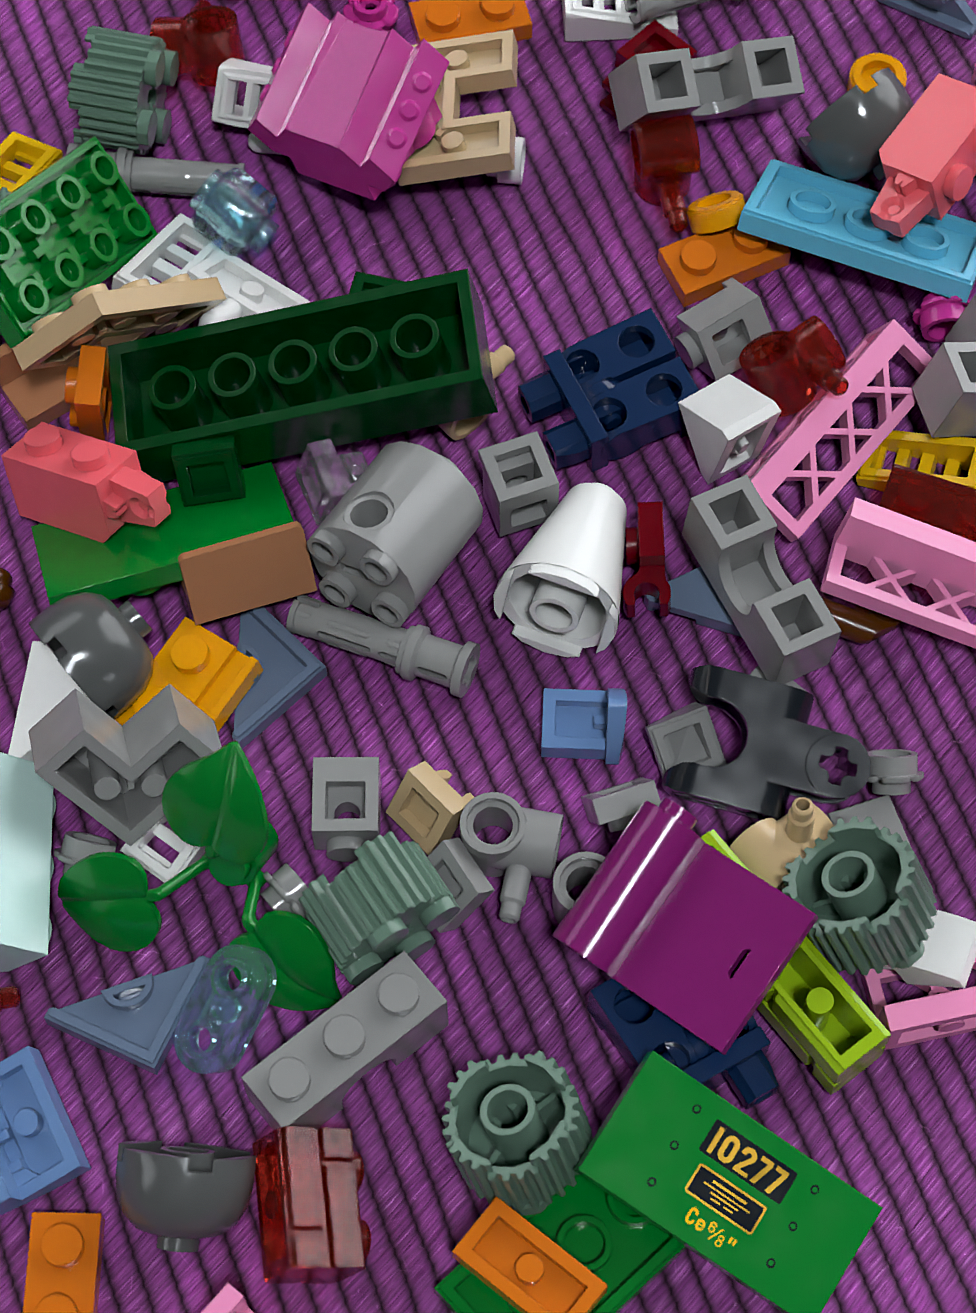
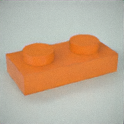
(461, 18)
(705, 261)
(90, 393)
(64, 1263)
(526, 1265)

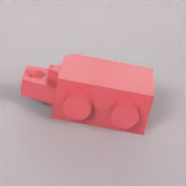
(928, 157)
(81, 483)

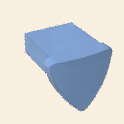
(584, 724)

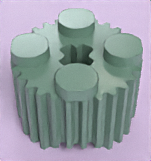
(123, 90)
(866, 895)
(379, 907)
(516, 1130)

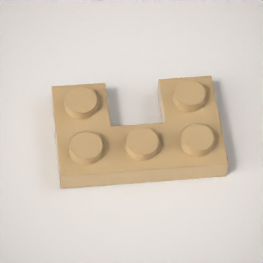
(476, 142)
(117, 317)

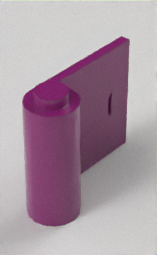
(678, 920)

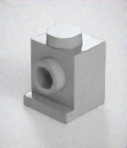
(720, 329)
(518, 483)
(342, 787)

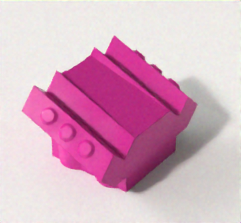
(349, 102)

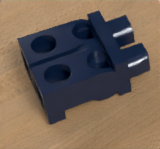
(610, 392)
(641, 1028)

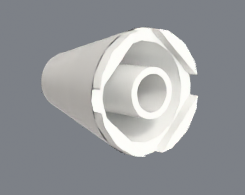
(569, 575)

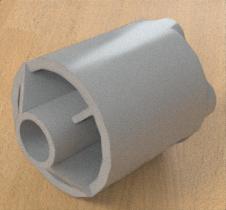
(395, 532)

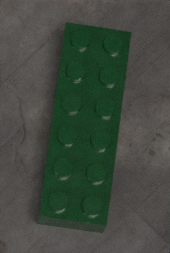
(308, 374)

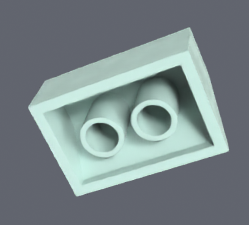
(25, 862)

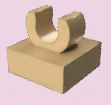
(427, 806)

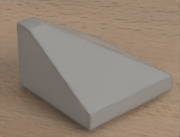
(685, 737)

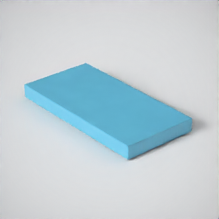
(836, 224)

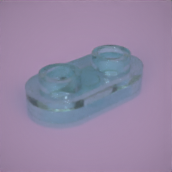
(225, 1013)

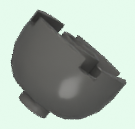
(854, 127)
(99, 648)
(183, 1190)

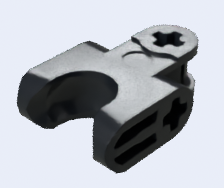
(776, 751)

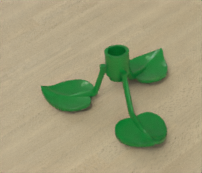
(217, 808)

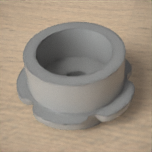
(893, 771)
(79, 845)
(284, 890)

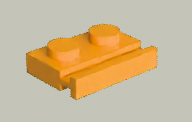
(201, 669)

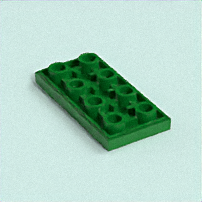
(64, 235)
(146, 557)

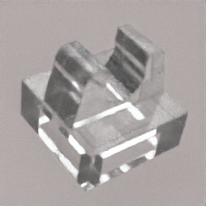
(327, 476)

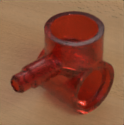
(202, 40)
(663, 160)
(793, 363)

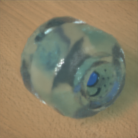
(234, 212)

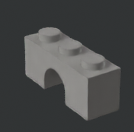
(735, 82)
(735, 546)
(375, 1022)

